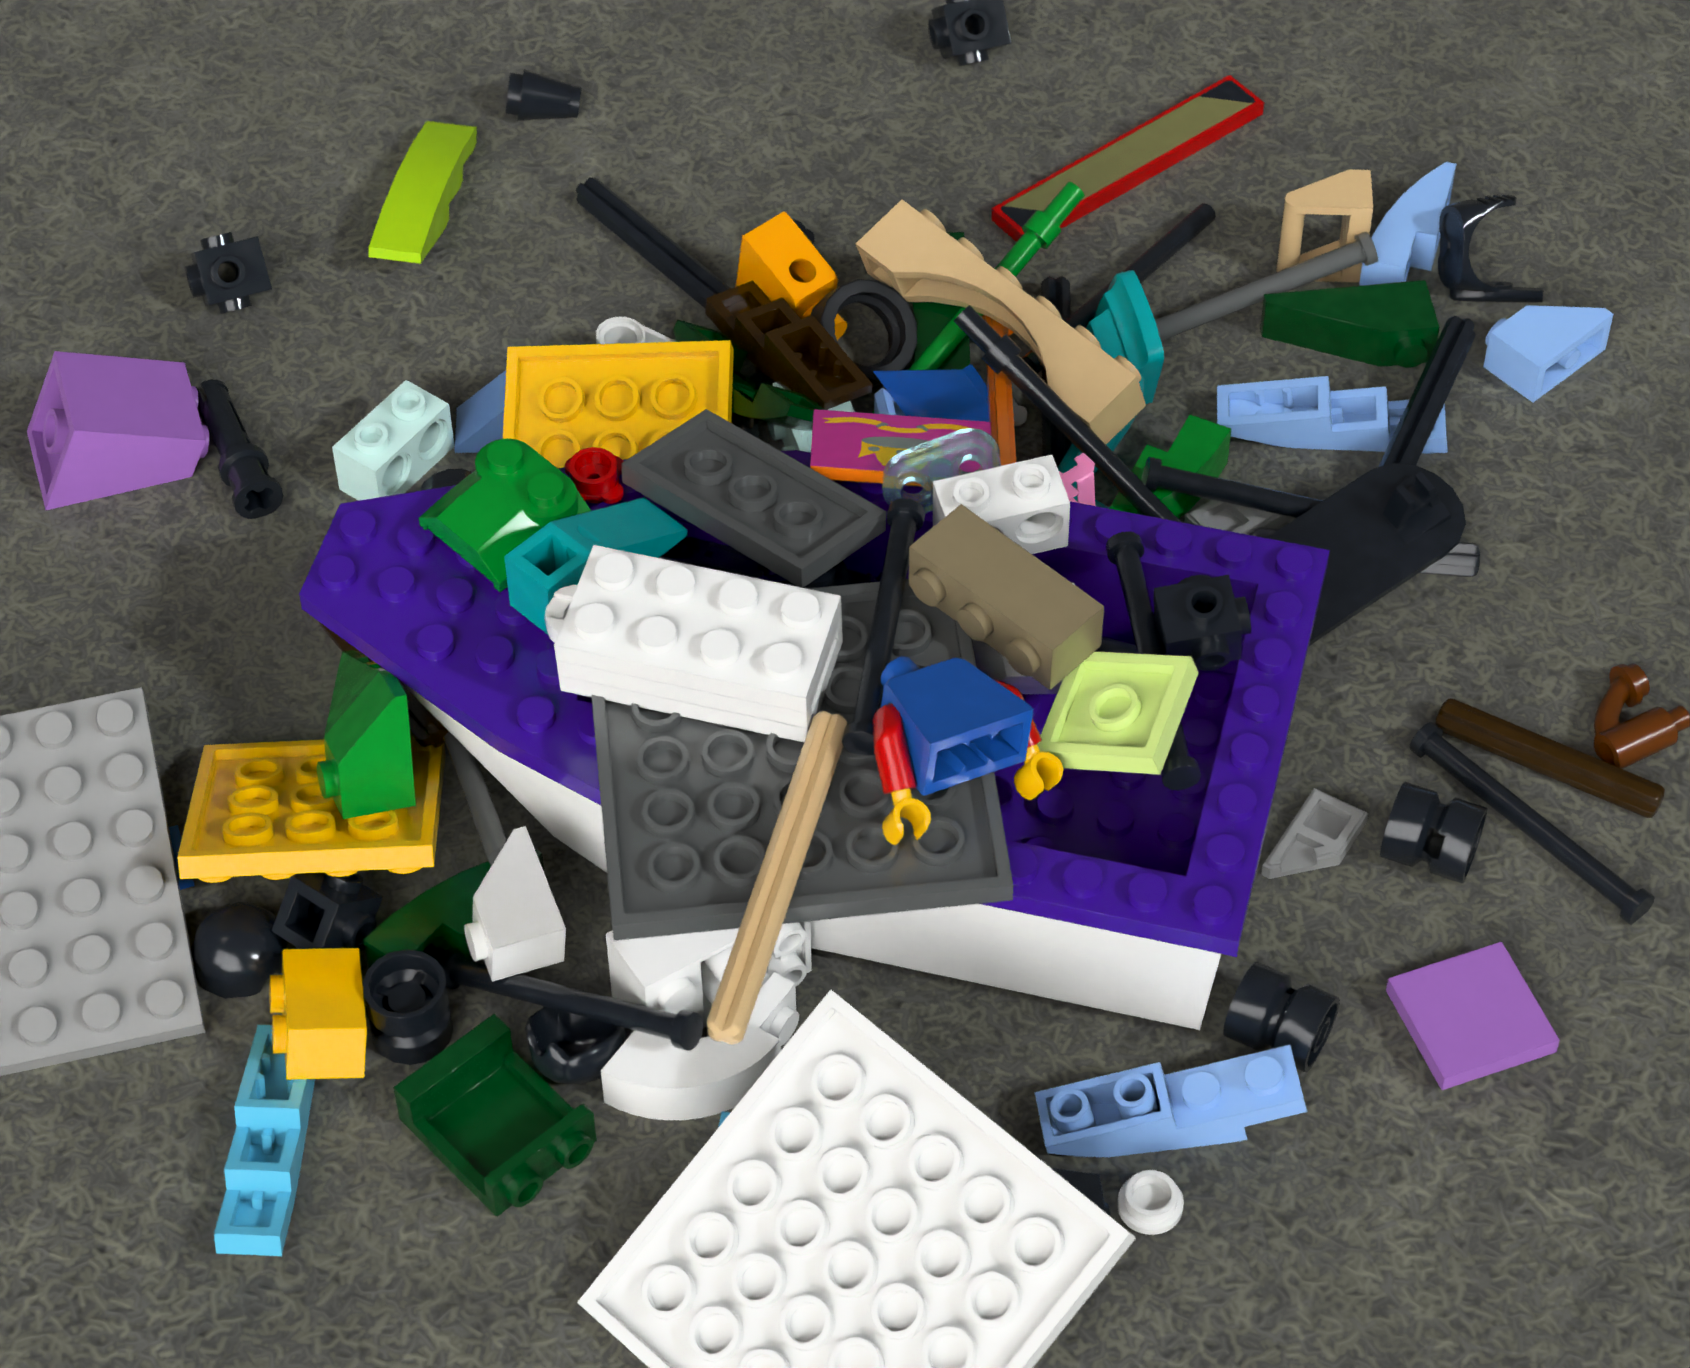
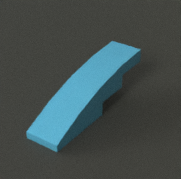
(263, 1154)

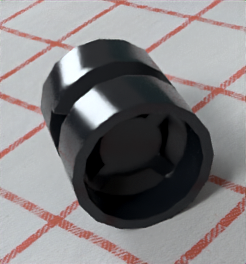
(1411, 828)
(408, 1006)
(1277, 1015)

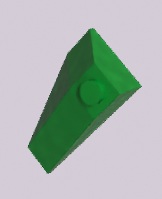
(367, 741)

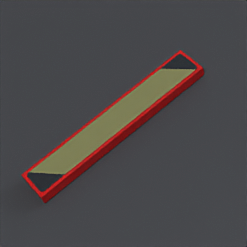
(1137, 154)

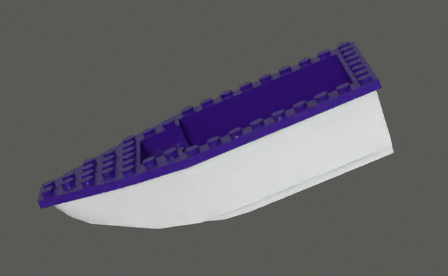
(1113, 875)

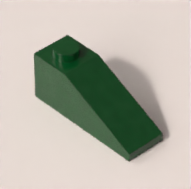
(1361, 323)

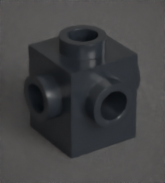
(985, 24)
(248, 268)
(1202, 620)
(327, 911)

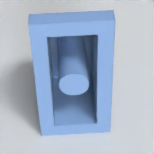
(1545, 345)

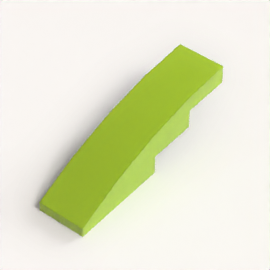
(421, 192)

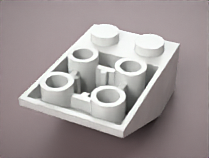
(687, 968)

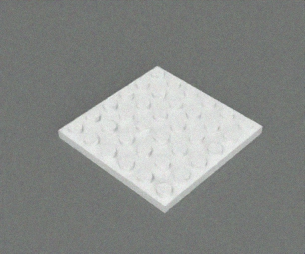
(856, 1226)

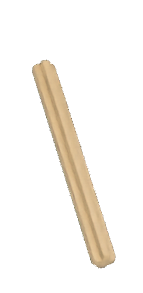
(776, 880)

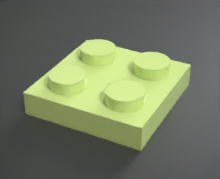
(1119, 712)

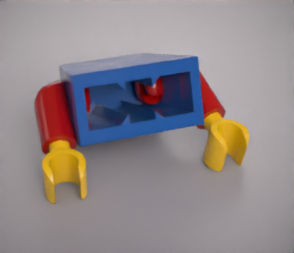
(950, 728)

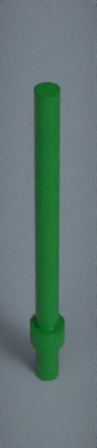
(1038, 233)

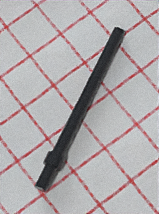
(1143, 266)
(1003, 356)

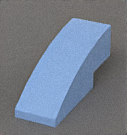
(1410, 229)

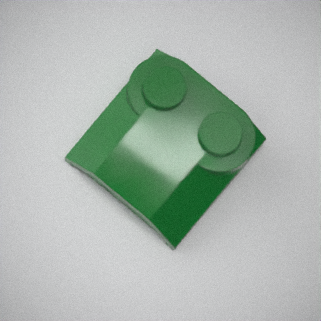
(502, 506)

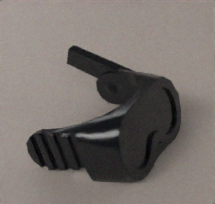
(1454, 266)

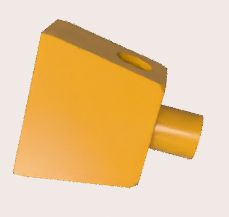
(787, 267)

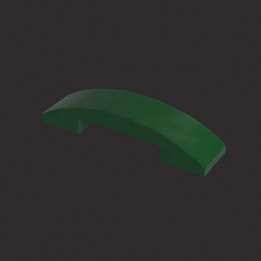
(763, 403)

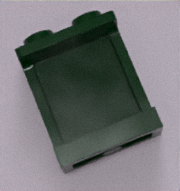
(493, 1118)

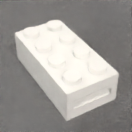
(696, 642)

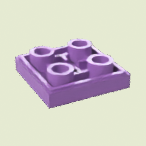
(1472, 1015)

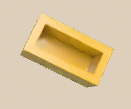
(321, 1013)

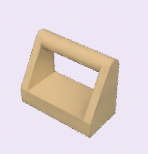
(1340, 194)

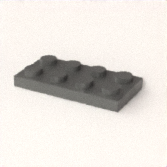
(754, 498)

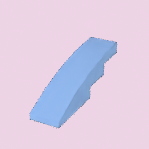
(1312, 417)

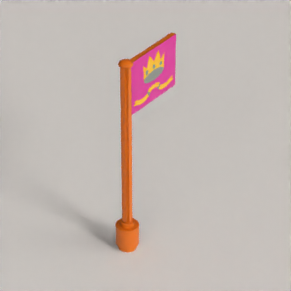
(861, 444)

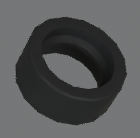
(888, 306)

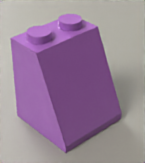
(113, 427)

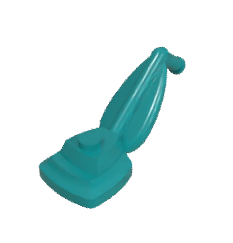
(1128, 329)

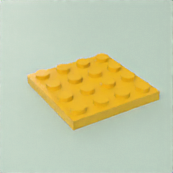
(612, 394)
(265, 816)

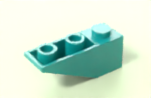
(561, 549)

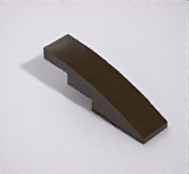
(787, 348)

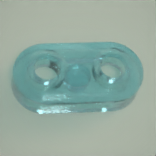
(937, 461)

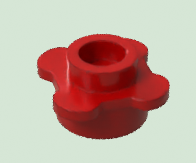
(596, 475)

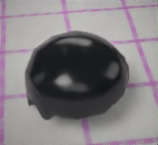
(237, 950)
(571, 1046)

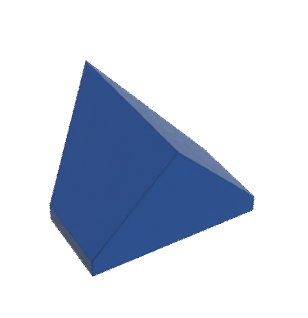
(938, 393)

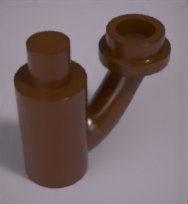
(1640, 736)

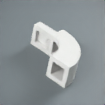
(670, 1083)

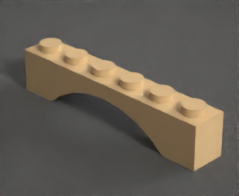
(929, 265)

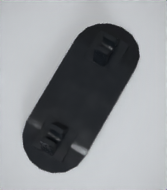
(1377, 537)

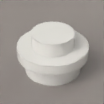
(1150, 1202)

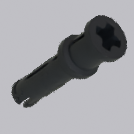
(241, 462)

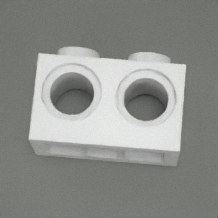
(1017, 499)

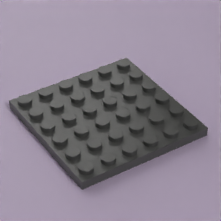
(699, 801)

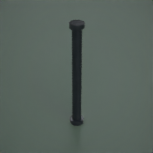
(1224, 490)
(905, 519)
(1125, 552)
(1631, 902)
(681, 1028)

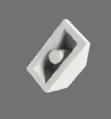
(515, 914)

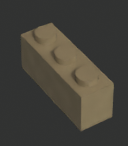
(1005, 597)

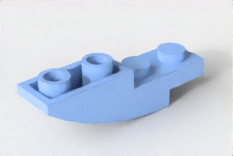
(1159, 1112)

